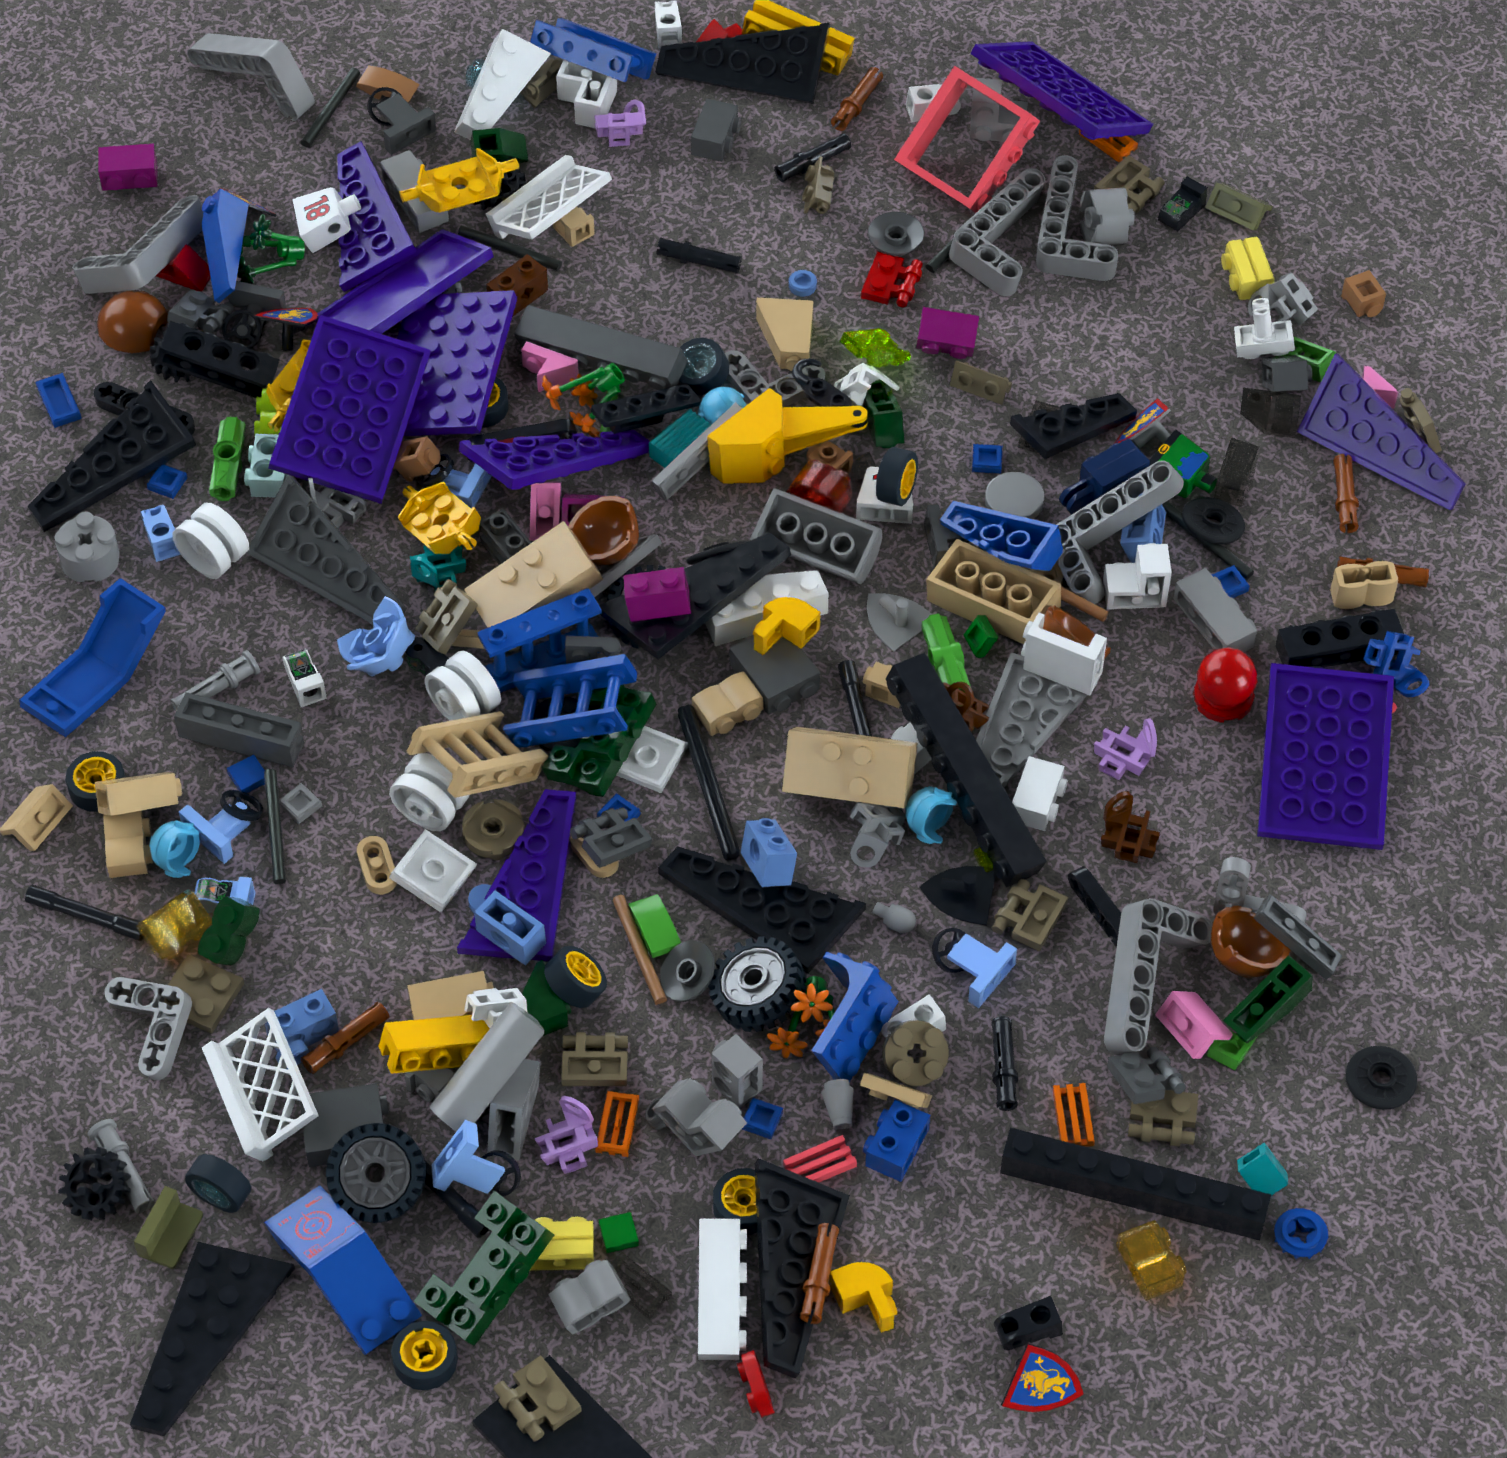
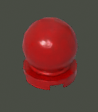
(1225, 685)

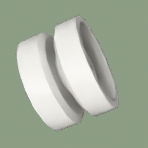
(210, 540)
(462, 687)
(423, 793)

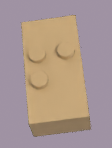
(534, 577)
(980, 584)
(849, 767)

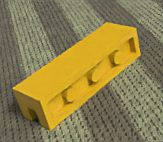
(771, 16)
(430, 1042)

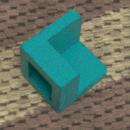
(1262, 1170)

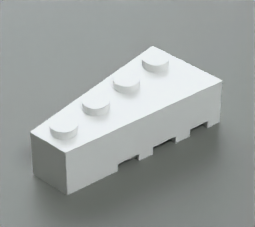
(501, 79)
(746, 611)
(720, 1289)

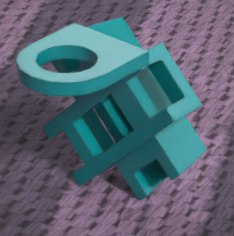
(434, 574)

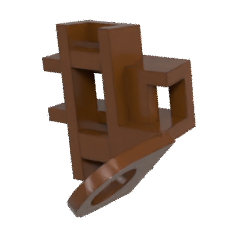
(968, 706)
(1117, 830)

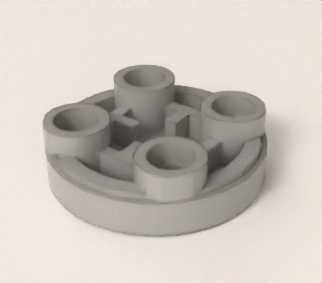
(1015, 494)

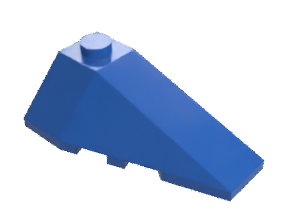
(223, 236)
(1006, 535)

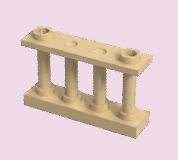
(477, 774)

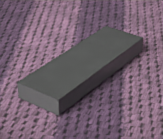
(1298, 937)

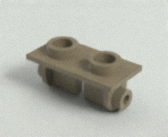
(542, 83)
(820, 182)
(980, 382)

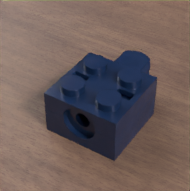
(1104, 473)

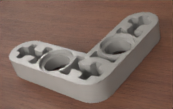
(749, 372)
(1233, 889)
(163, 1016)

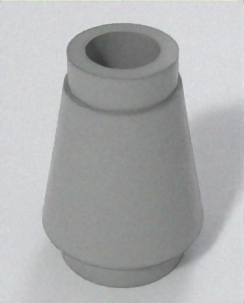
(839, 1102)

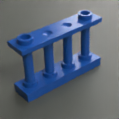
(593, 49)
(531, 626)
(568, 679)

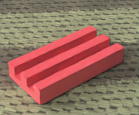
(807, 1155)

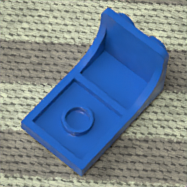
(857, 1018)

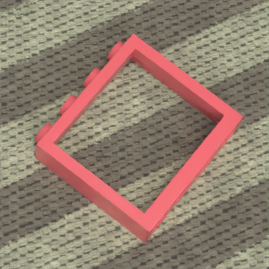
(934, 118)

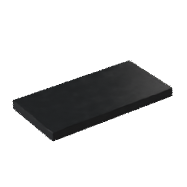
(586, 1435)

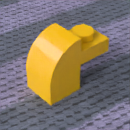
(787, 619)
(865, 1285)

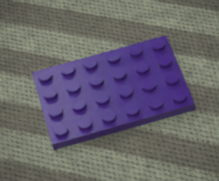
(1061, 90)
(466, 349)
(350, 409)
(1326, 756)

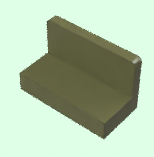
(1237, 206)
(167, 1229)

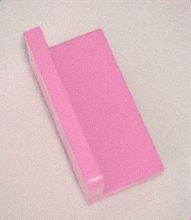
(1192, 1022)

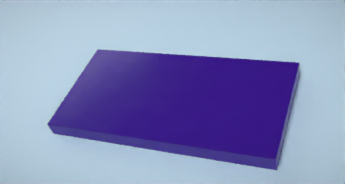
(410, 282)

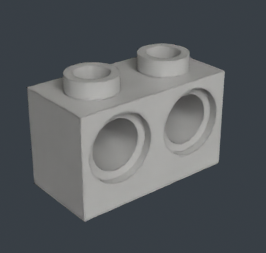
(737, 1070)

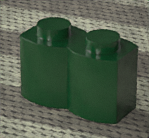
(227, 935)

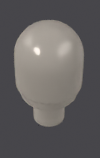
(896, 917)

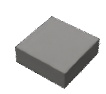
(300, 803)

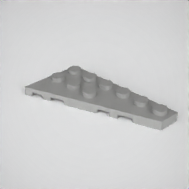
(1023, 717)

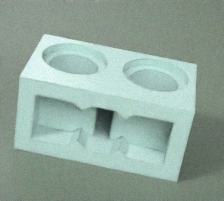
(260, 479)

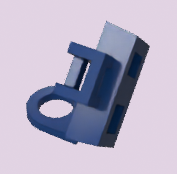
(1403, 672)

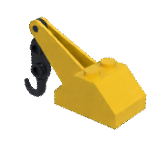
(758, 437)

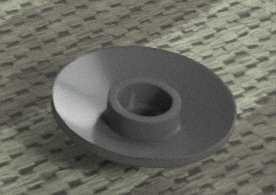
(895, 225)
(687, 971)

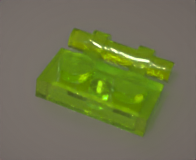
(875, 347)

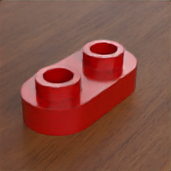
(751, 1371)

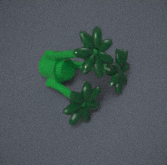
(288, 247)

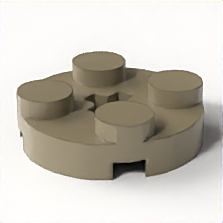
(496, 844)
(902, 1066)

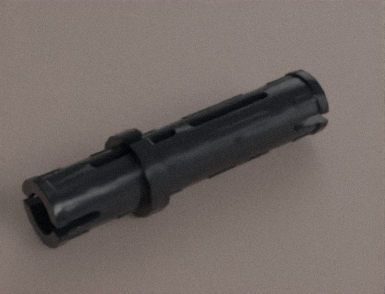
(787, 170)
(688, 253)
(1005, 1075)

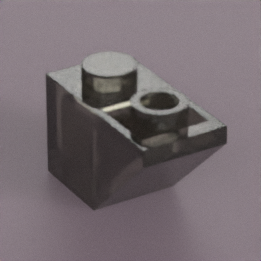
(1271, 411)
(1237, 472)

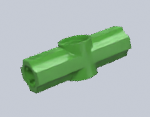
(227, 459)
(943, 650)

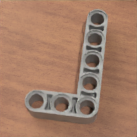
(257, 57)
(973, 241)
(1064, 255)
(146, 256)
(1107, 523)
(1135, 966)

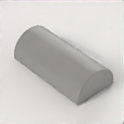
(821, 536)
(488, 1067)

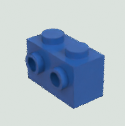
(897, 1140)

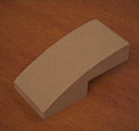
(378, 77)

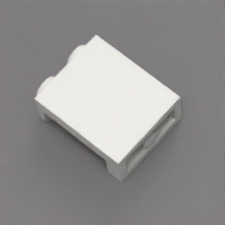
(1062, 658)

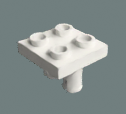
(1263, 335)

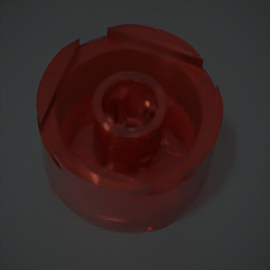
(822, 486)

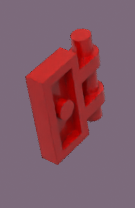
(883, 276)

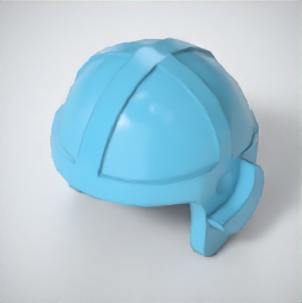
(718, 402)
(928, 811)
(174, 846)

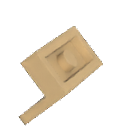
(37, 816)

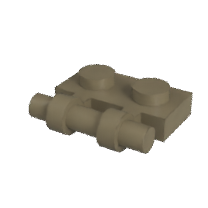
(1130, 175)
(1419, 418)
(445, 616)
(1037, 920)
(594, 1067)
(1173, 1110)
(546, 1393)

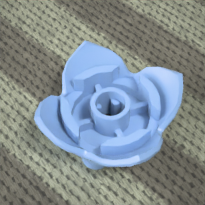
(380, 647)

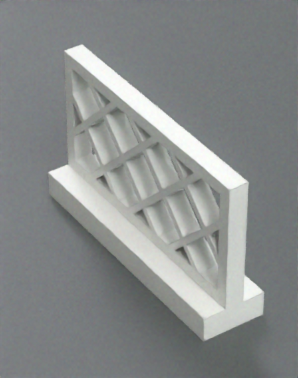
(546, 199)
(241, 1102)

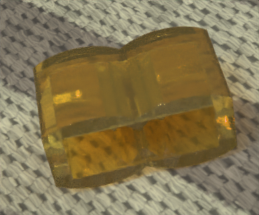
(175, 925)
(1151, 1260)

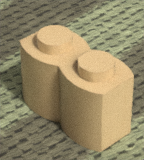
(1367, 585)
(728, 703)
(126, 844)

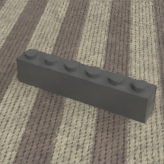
(599, 346)

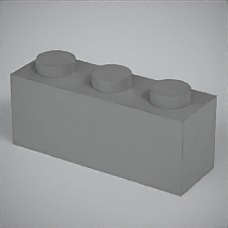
(401, 174)
(1214, 612)

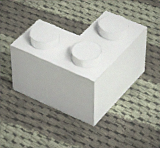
(588, 91)
(1139, 583)

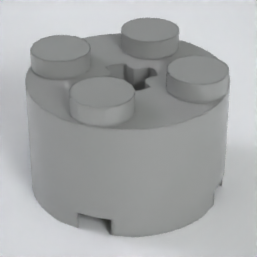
(1106, 216)
(87, 548)

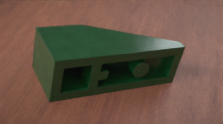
(884, 416)
(1270, 1000)

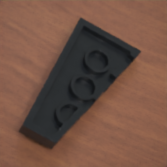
(1072, 424)

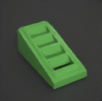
(1321, 355)

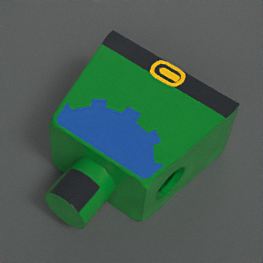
(1188, 461)

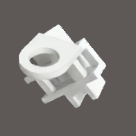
(859, 380)
(490, 1003)

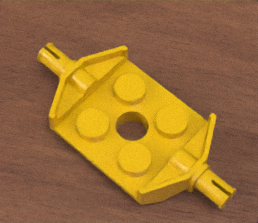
(479, 174)
(283, 386)
(432, 508)

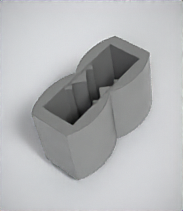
(589, 1296)

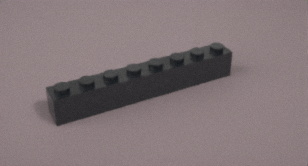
(965, 770)
(1135, 1183)

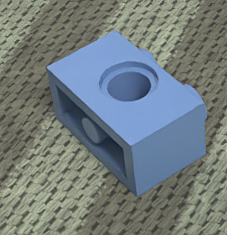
(768, 852)
(510, 927)

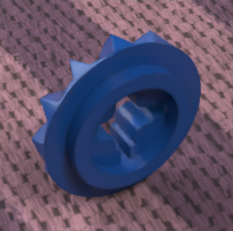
(1308, 1222)

